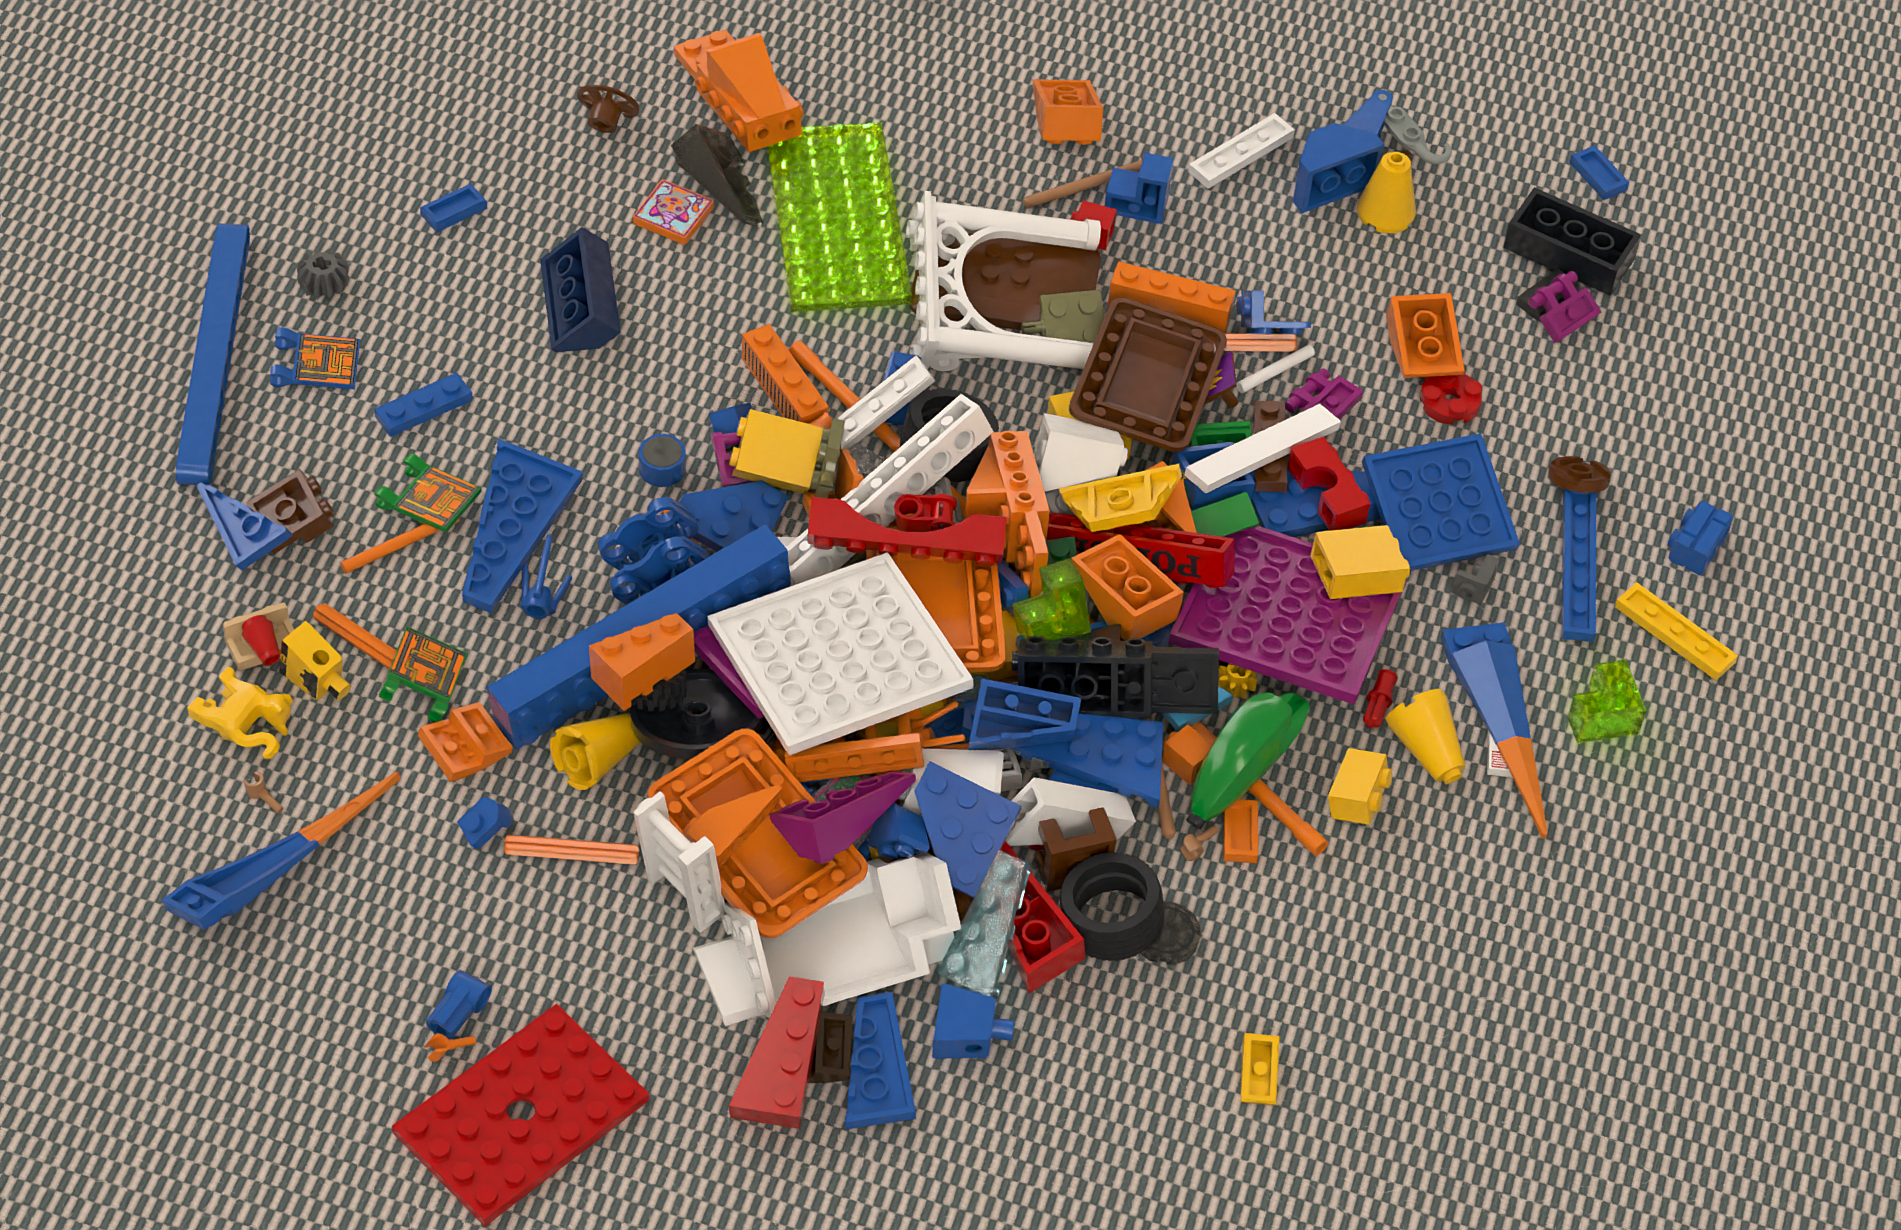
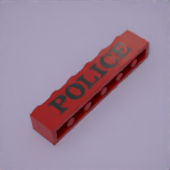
(1176, 553)

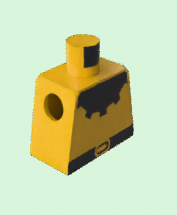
(312, 663)

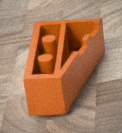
(641, 658)

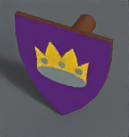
(1224, 381)

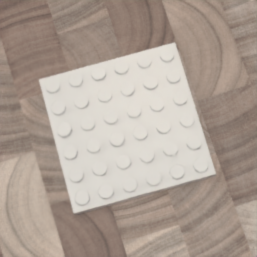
(839, 653)

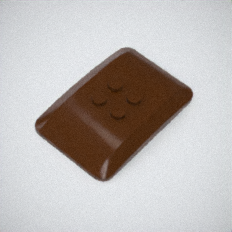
(1009, 276)
(1148, 374)

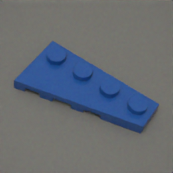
(879, 1072)

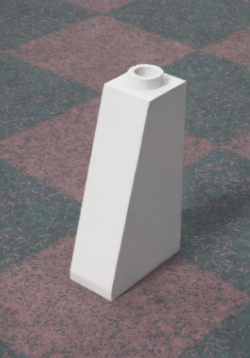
(1069, 806)

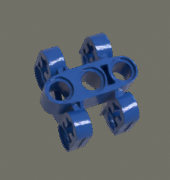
(655, 549)

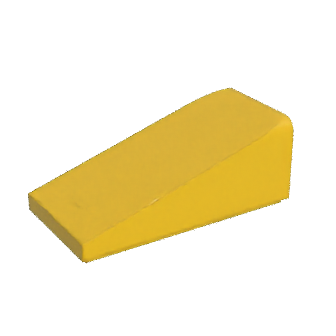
(1259, 1068)

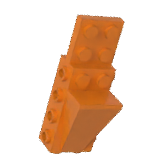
(742, 87)
(1011, 487)

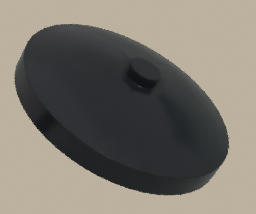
(699, 722)

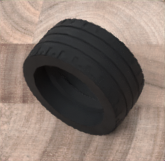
(930, 404)
(1106, 874)

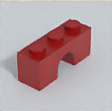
(1319, 465)

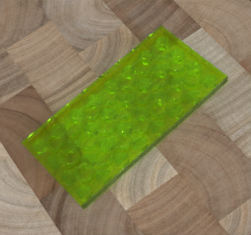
(838, 219)

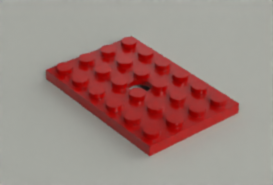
(496, 1160)

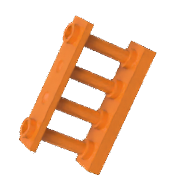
(861, 756)

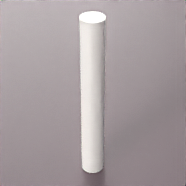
(1275, 369)

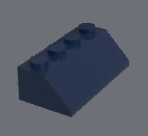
(580, 293)

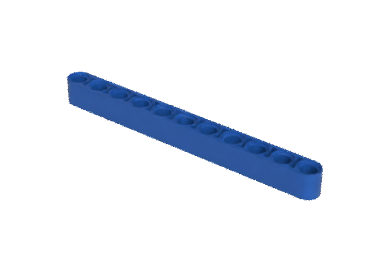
(213, 355)

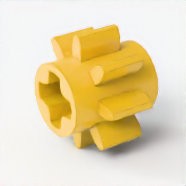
(1237, 680)

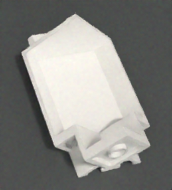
(855, 945)

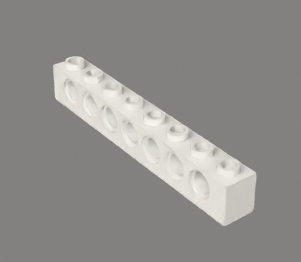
(907, 471)

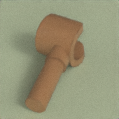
(259, 790)
(1192, 844)

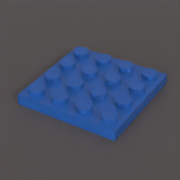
(1441, 501)

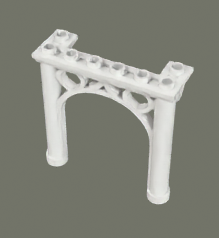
(945, 341)

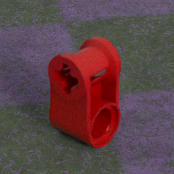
(926, 512)

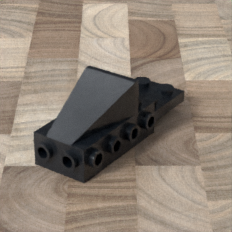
(1120, 675)

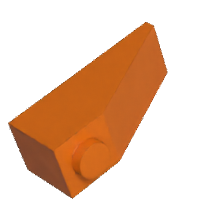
(733, 821)

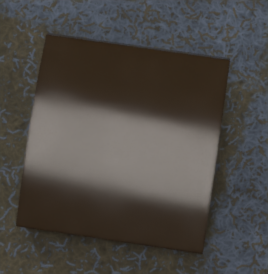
(832, 1049)

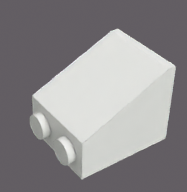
(1076, 452)
(978, 766)

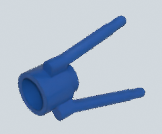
(539, 600)

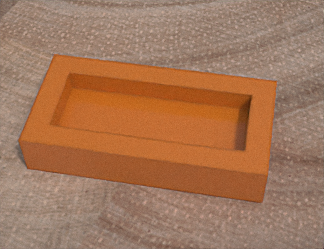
(1241, 832)

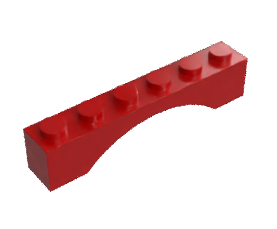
(839, 525)

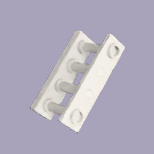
(686, 865)

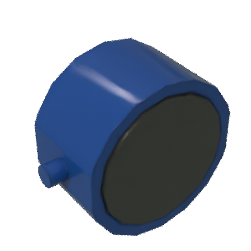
(662, 460)

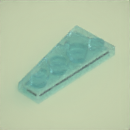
(981, 943)

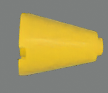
(1389, 195)
(1430, 734)
(592, 748)

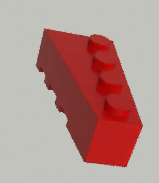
(1043, 936)

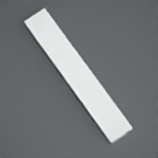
(1261, 448)

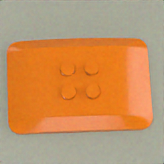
(963, 605)
(765, 871)

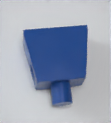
(967, 1024)

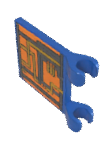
(318, 360)

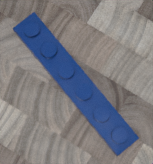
(1579, 566)

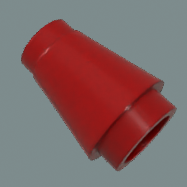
(261, 638)

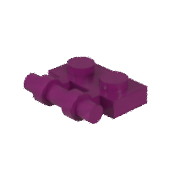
(1569, 314)
(1335, 396)

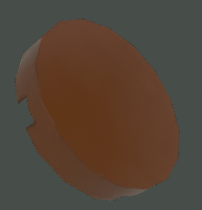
(1576, 476)

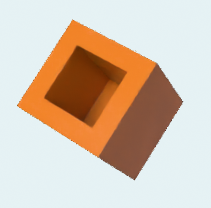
(1185, 753)

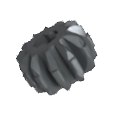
(322, 273)

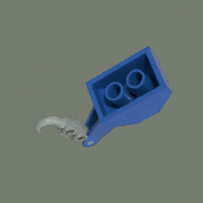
(1344, 157)

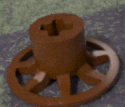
(604, 110)

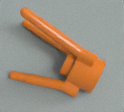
(927, 735)

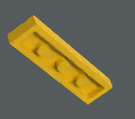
(1676, 631)

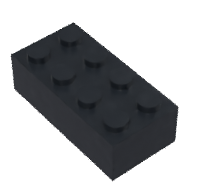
(1572, 240)

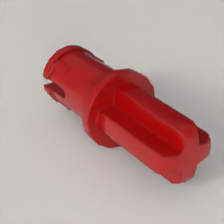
(1380, 698)

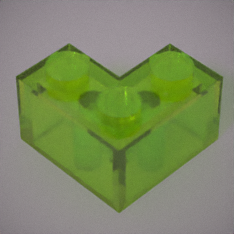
(1059, 610)
(1611, 706)

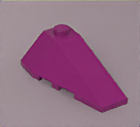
(833, 824)

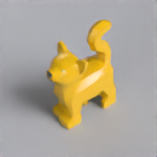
(241, 708)

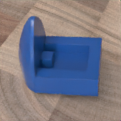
(484, 821)

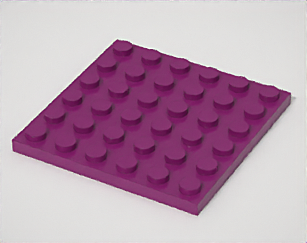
(1281, 620)

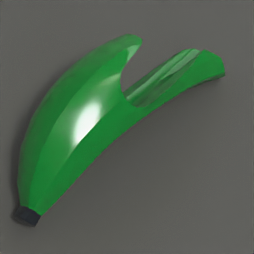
(1245, 752)

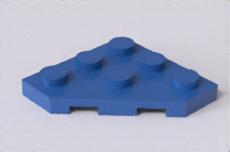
(733, 511)
(963, 824)

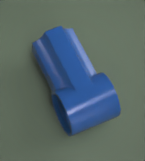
(462, 998)

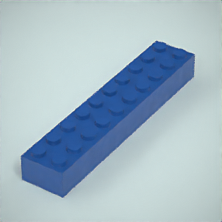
(560, 680)

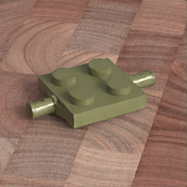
(1069, 316)
(827, 458)

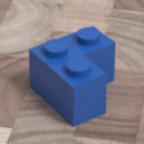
(1141, 193)

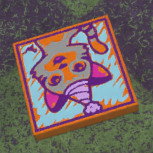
(673, 212)

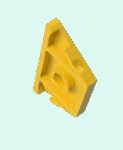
(1121, 498)

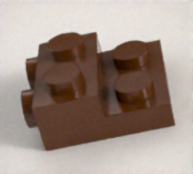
(296, 507)

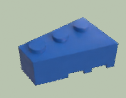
(1021, 717)

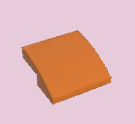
(465, 741)

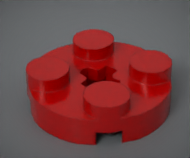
(1446, 411)

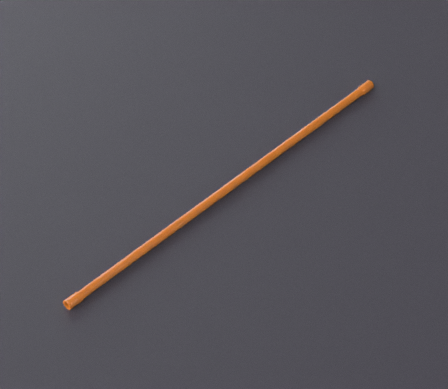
(1302, 830)

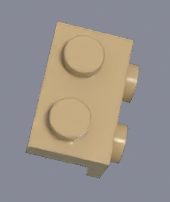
(239, 649)

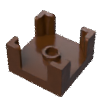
(1067, 853)

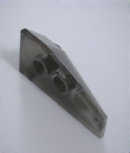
(716, 165)

